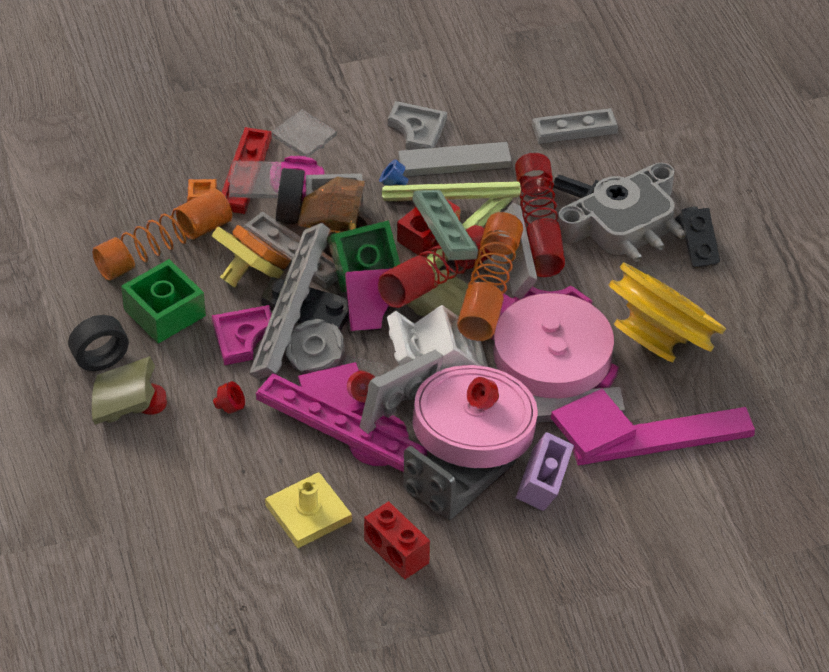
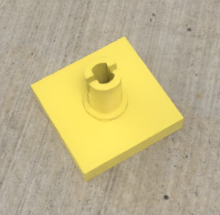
(243, 259)
(308, 510)

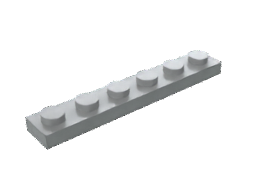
(289, 302)

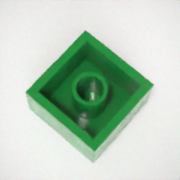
(363, 250)
(163, 301)

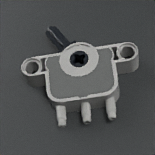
(621, 210)

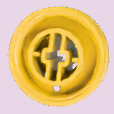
(661, 315)

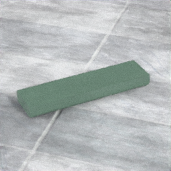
(445, 225)

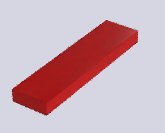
(251, 147)

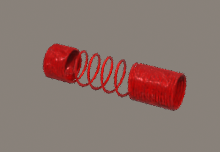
(542, 235)
(417, 277)

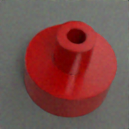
(358, 385)
(482, 393)
(229, 398)
(158, 401)

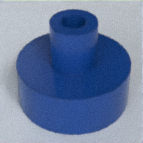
(393, 174)

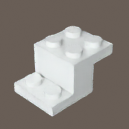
(432, 332)

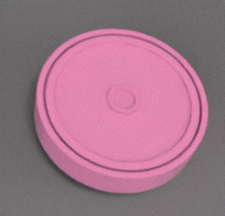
(554, 345)
(468, 434)

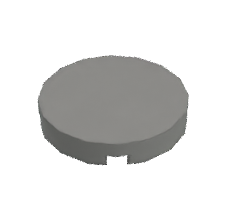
(315, 346)

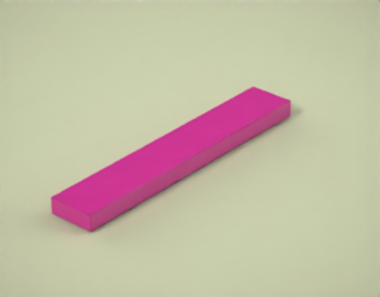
(335, 421)
(678, 434)

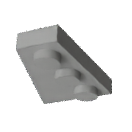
(391, 388)

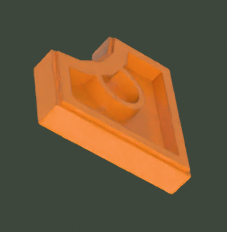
(260, 248)

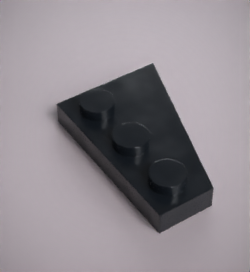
(315, 306)

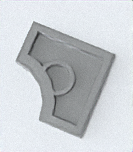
(418, 124)

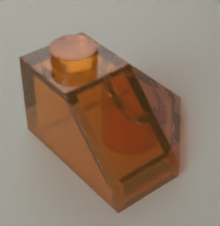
(334, 205)

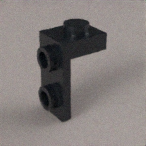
(699, 236)

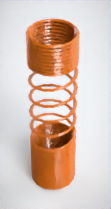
(193, 219)
(483, 299)

